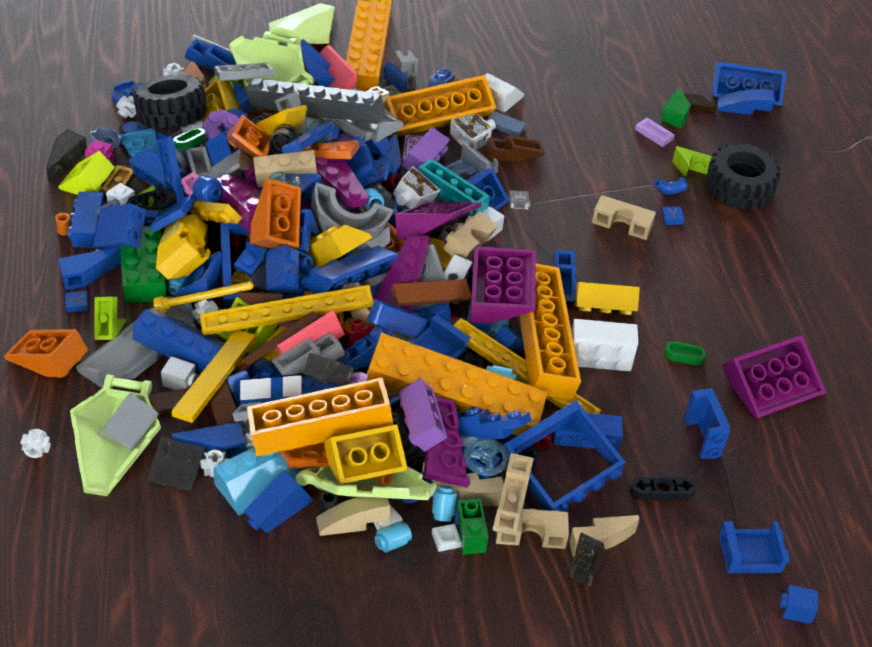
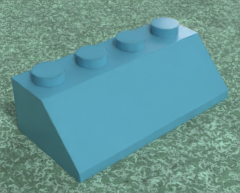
(248, 475)

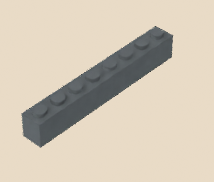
(319, 100)

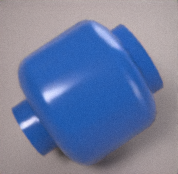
(207, 189)

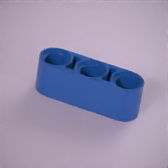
(397, 319)

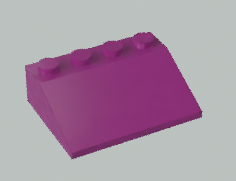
(241, 196)
(430, 217)
(502, 284)
(775, 377)

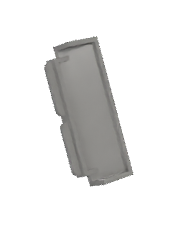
(368, 131)
(125, 356)

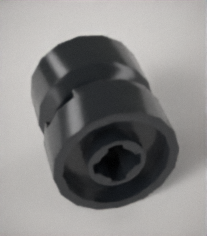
(281, 136)

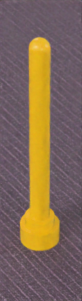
(164, 303)

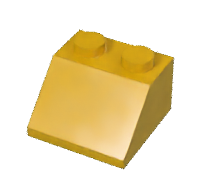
(292, 116)

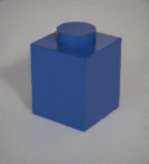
(799, 604)

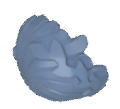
(107, 136)

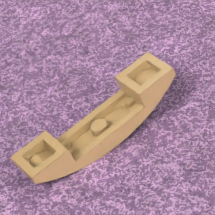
(513, 494)

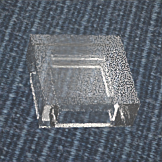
(519, 199)

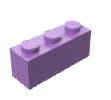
(430, 146)
(422, 415)

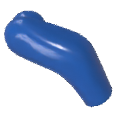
(671, 188)

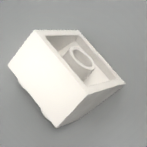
(503, 93)

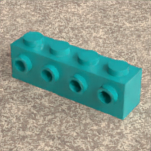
(453, 187)

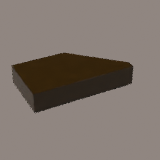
(700, 103)

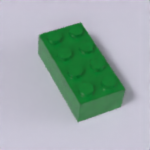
(139, 272)

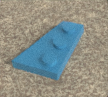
(138, 140)

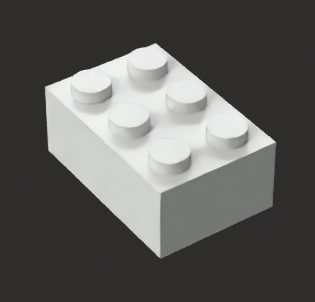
(605, 344)

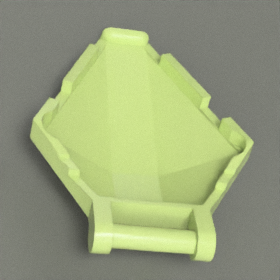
(308, 24)
(285, 60)
(100, 460)
(403, 485)

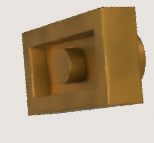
(119, 175)

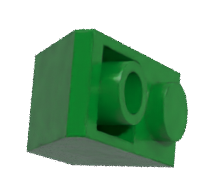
(676, 109)
(472, 526)

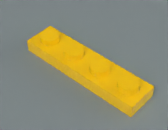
(215, 212)

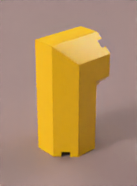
(182, 247)

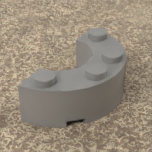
(329, 213)

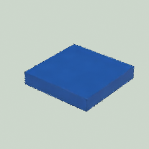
(173, 213)

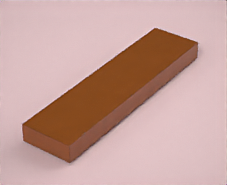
(430, 292)

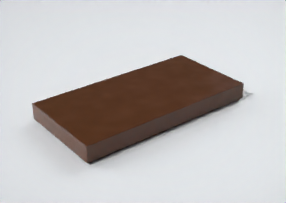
(270, 346)

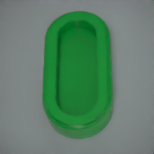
(189, 139)
(685, 353)

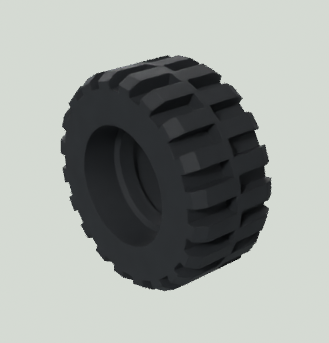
(170, 102)
(743, 176)

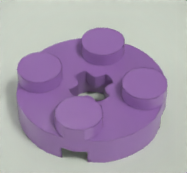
(217, 119)

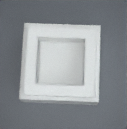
(446, 537)

